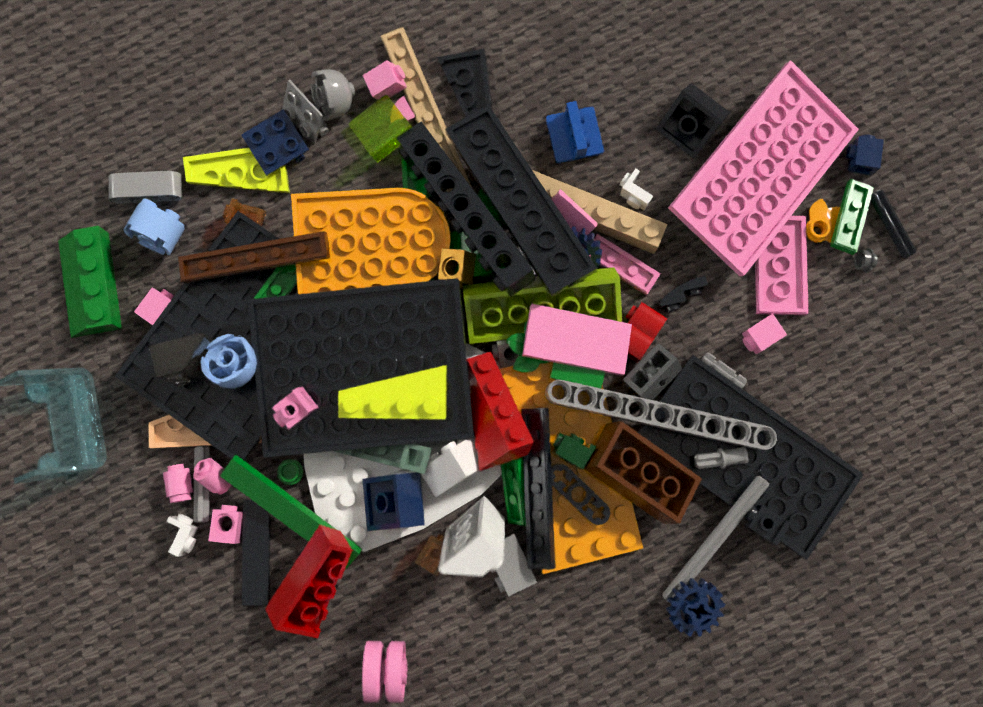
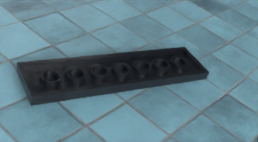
(521, 201)

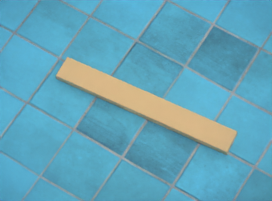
(419, 94)

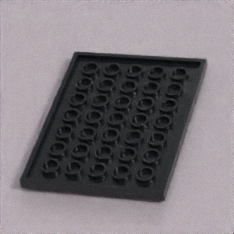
(355, 340)

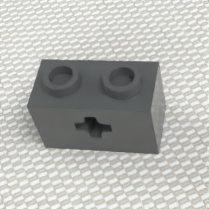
(653, 373)

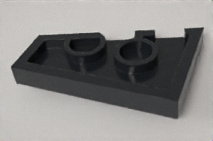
(469, 79)

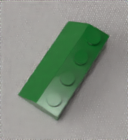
(89, 282)

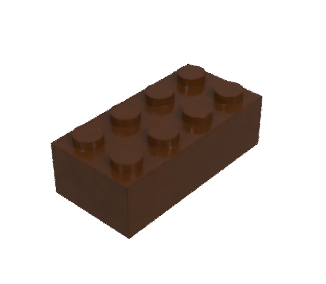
(642, 473)

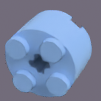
(154, 227)

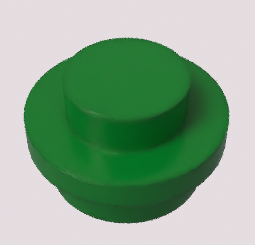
(290, 472)

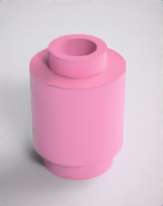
(208, 474)
(178, 483)

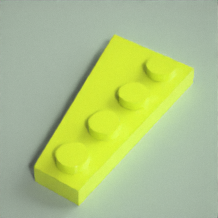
(234, 170)
(402, 397)

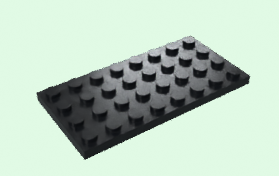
(803, 476)

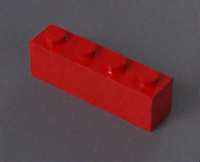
(496, 419)
(310, 584)

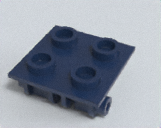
(275, 142)

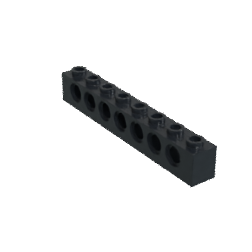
(519, 272)

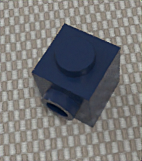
(865, 155)

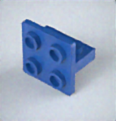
(574, 133)

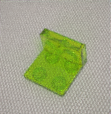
(380, 127)

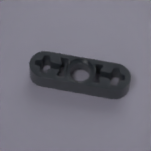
(597, 502)

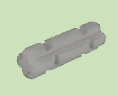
(724, 370)

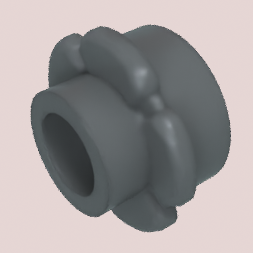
(865, 260)

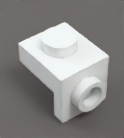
(635, 195)
(185, 538)

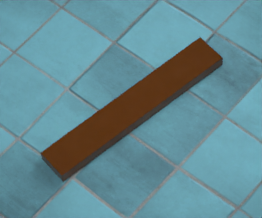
(254, 257)

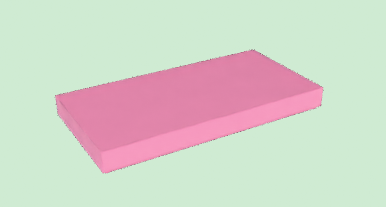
(783, 272)
(576, 339)

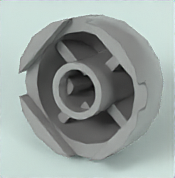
(331, 93)

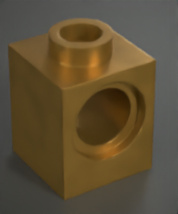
(450, 259)

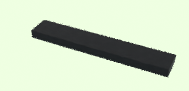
(539, 491)

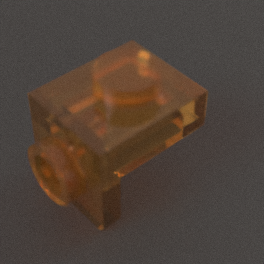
(253, 213)

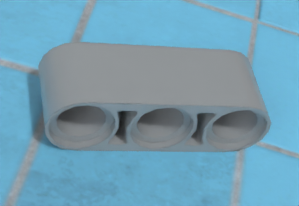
(154, 186)

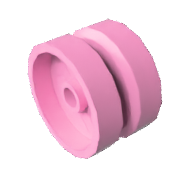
(384, 671)

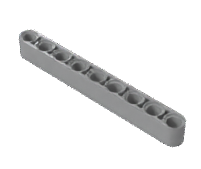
(673, 413)

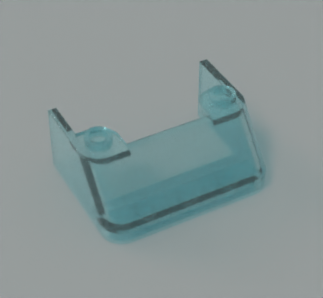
(72, 418)

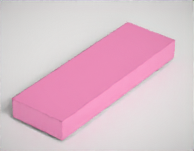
(627, 266)

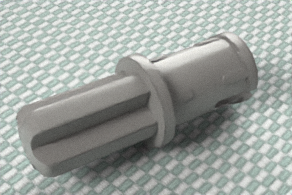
(721, 458)

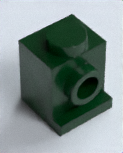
(572, 449)

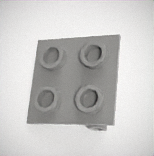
(303, 113)

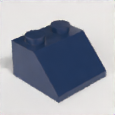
(393, 501)

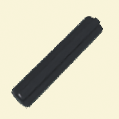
(892, 224)

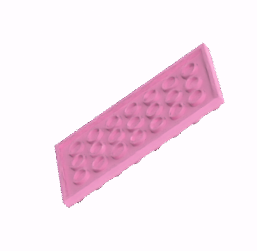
(763, 169)

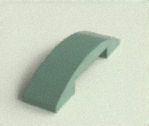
(405, 456)

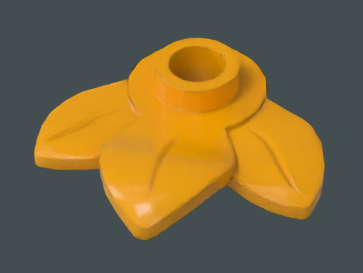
(824, 218)

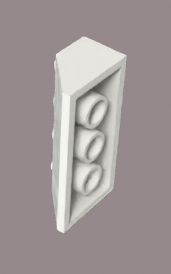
(474, 541)

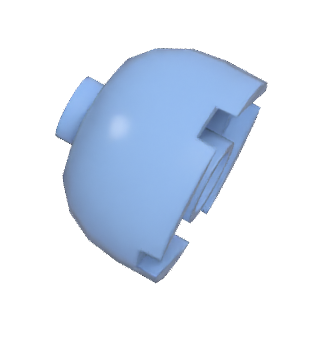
(229, 361)

